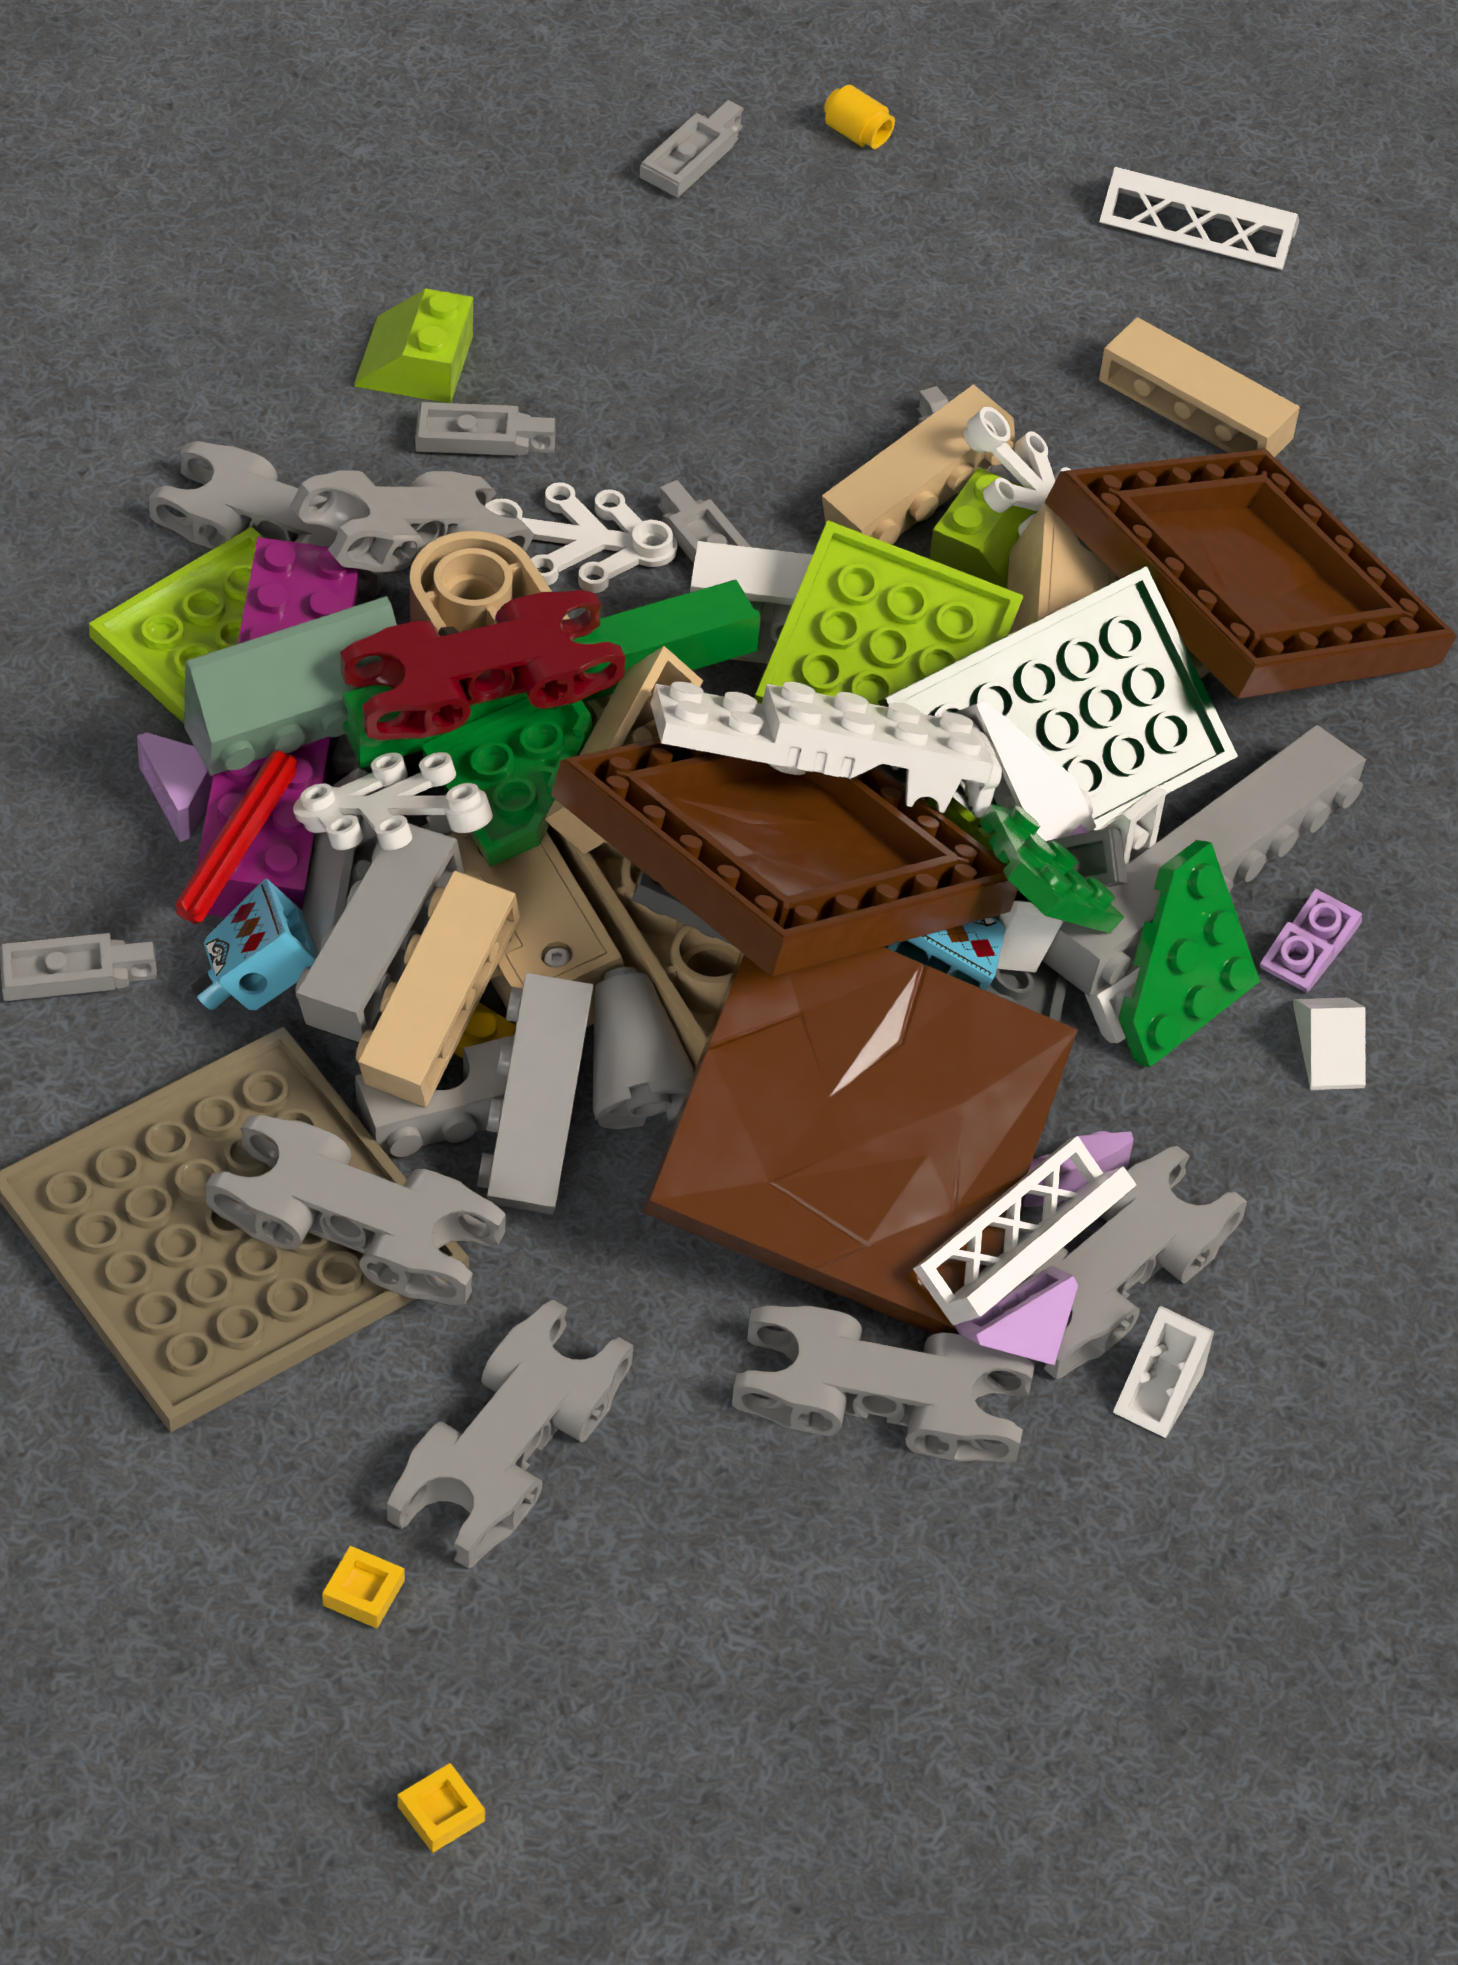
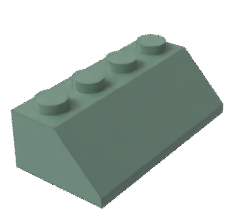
(276, 688)

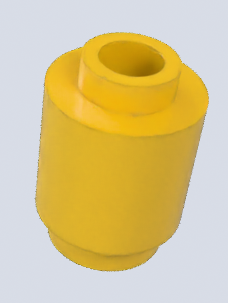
(858, 117)

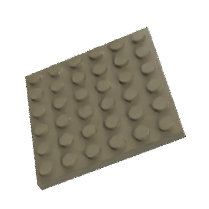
(162, 1277)

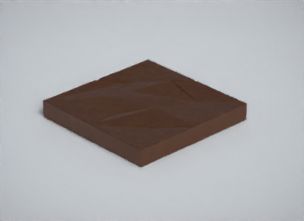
(1252, 570)
(785, 859)
(859, 1124)

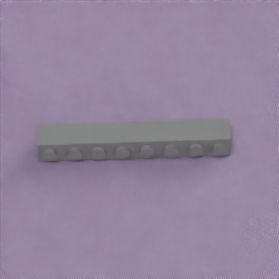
(1247, 829)

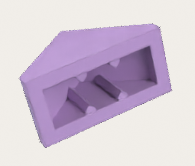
(176, 780)
(1028, 1318)

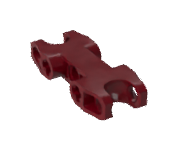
(444, 675)

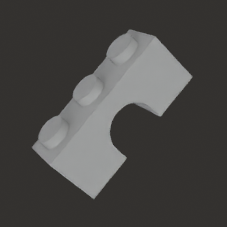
(450, 1115)

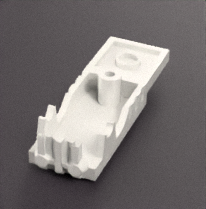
(833, 736)

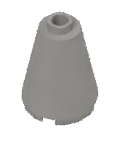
(635, 1053)

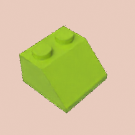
(419, 346)
(974, 535)

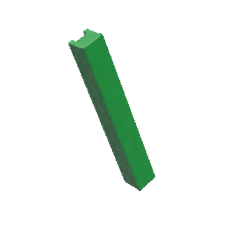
(695, 627)

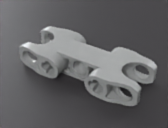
(236, 496)
(395, 523)
(388, 1222)
(1141, 1236)
(921, 1390)
(487, 1463)

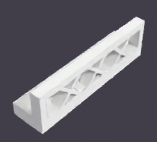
(1202, 202)
(1039, 1243)

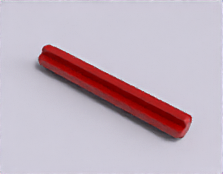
(236, 837)

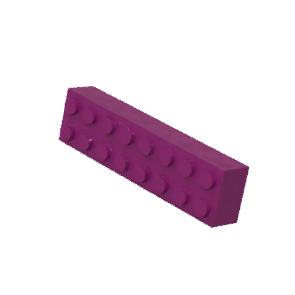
(285, 588)

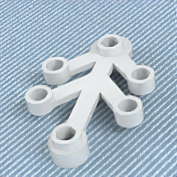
(989, 433)
(590, 536)
(332, 808)

